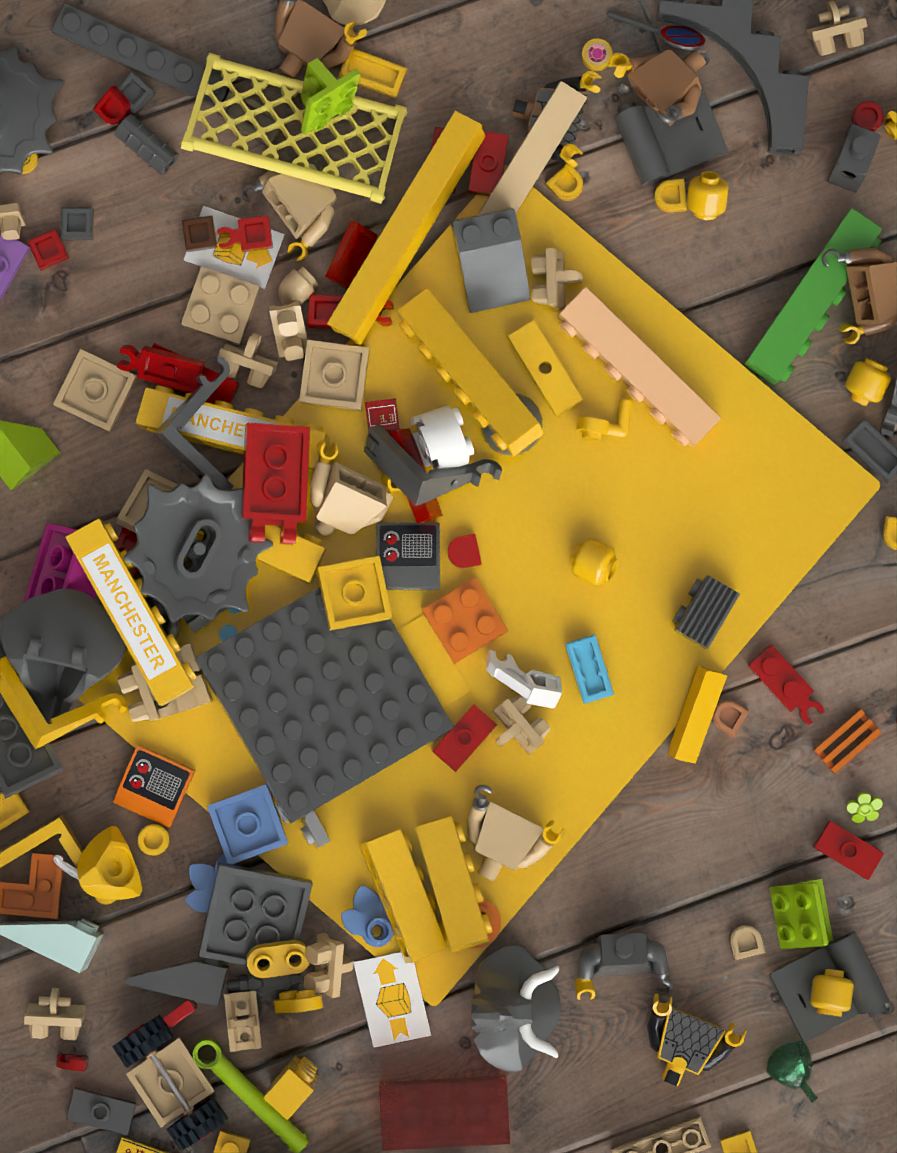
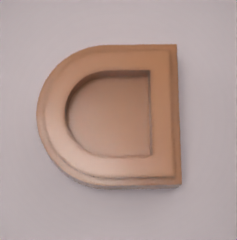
(729, 717)

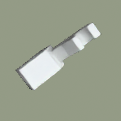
(534, 687)

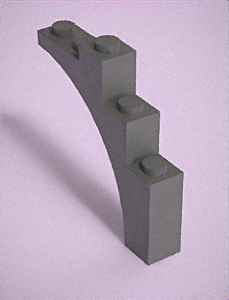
(759, 55)

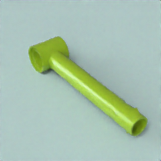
(250, 1095)

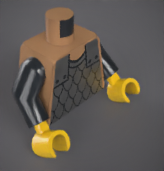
(531, 110)

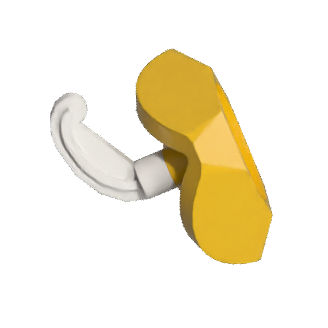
(106, 867)

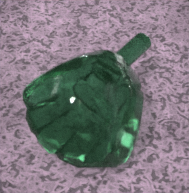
(792, 1067)

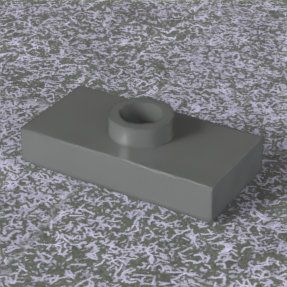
(101, 1111)

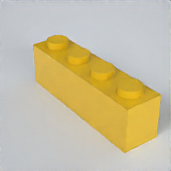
(297, 559)
(452, 884)
(404, 896)
(292, 1086)

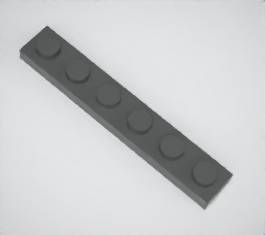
(135, 53)

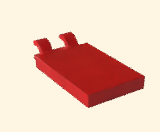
(275, 479)

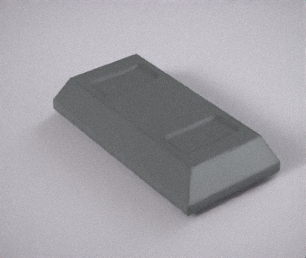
(873, 449)

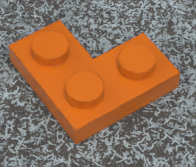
(39, 897)

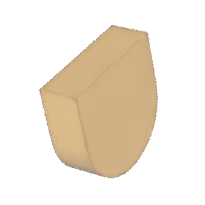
(746, 942)

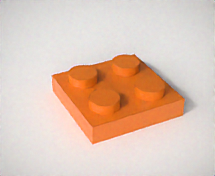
(464, 620)

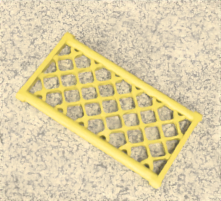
(290, 88)

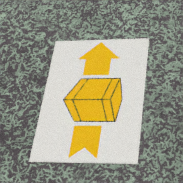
(247, 266)
(391, 999)

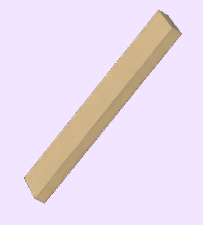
(535, 149)

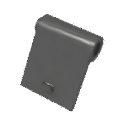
(667, 150)
(840, 954)

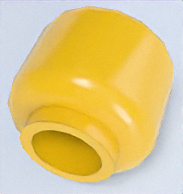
(707, 195)
(868, 381)
(594, 562)
(831, 993)

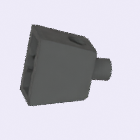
(855, 157)

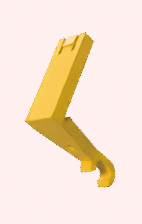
(32, 720)
(55, 826)

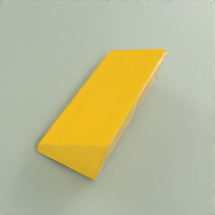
(696, 715)

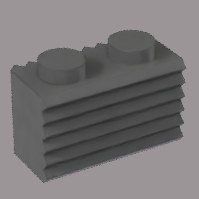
(705, 611)

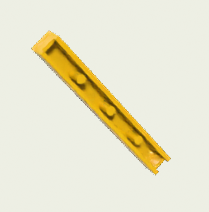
(407, 227)

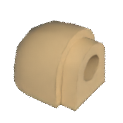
(297, 287)

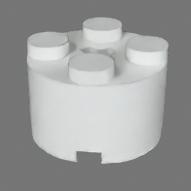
(441, 438)

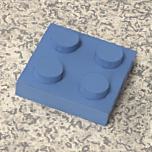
(247, 824)

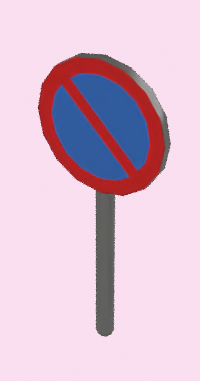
(676, 36)

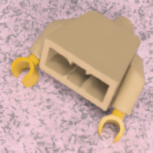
(346, 497)

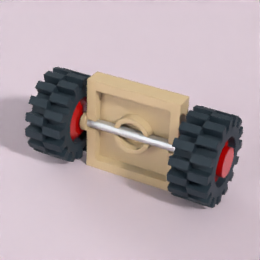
(170, 1082)

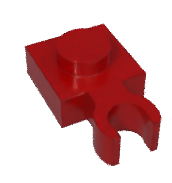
(252, 234)

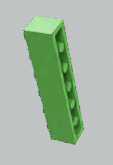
(810, 301)

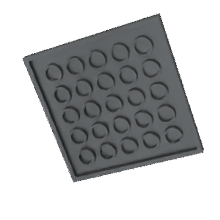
(321, 702)

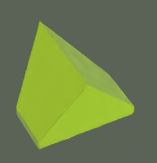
(23, 452)

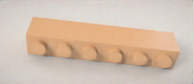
(638, 368)

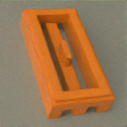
(867, 724)

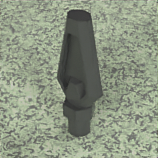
(263, 986)

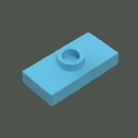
(589, 669)

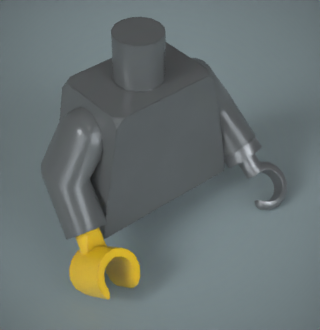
(622, 956)

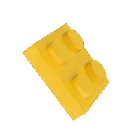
(354, 593)

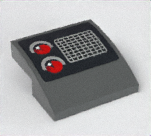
(409, 555)

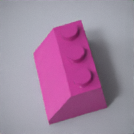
(57, 565)

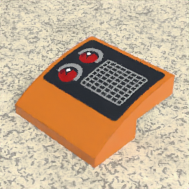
(153, 786)

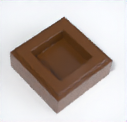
(199, 233)

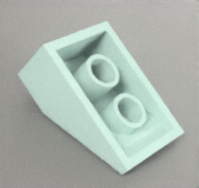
(62, 941)

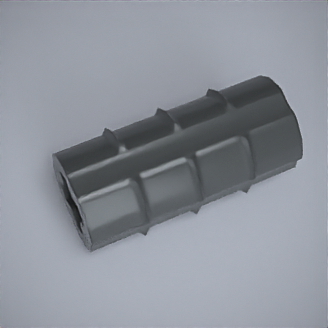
(146, 144)

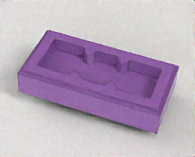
(11, 258)

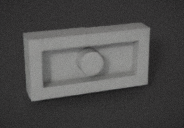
(312, 830)

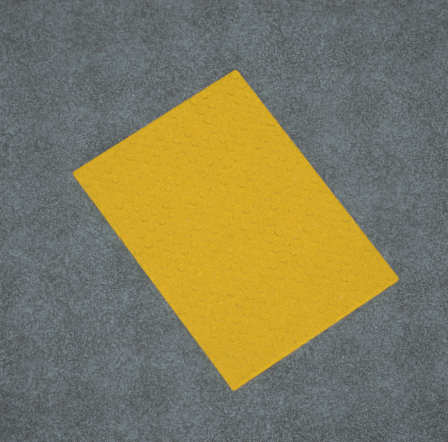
(739, 506)

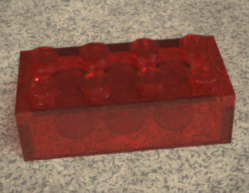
(444, 1113)

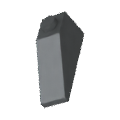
(189, 980)

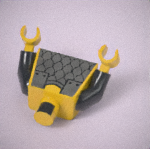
(687, 1041)

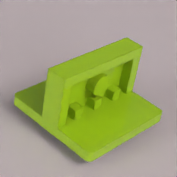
(325, 95)
(801, 914)

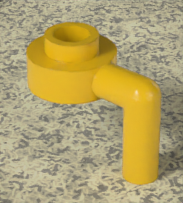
(594, 427)

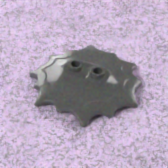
(24, 111)
(217, 564)

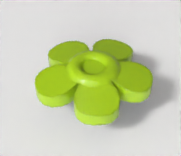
(864, 807)

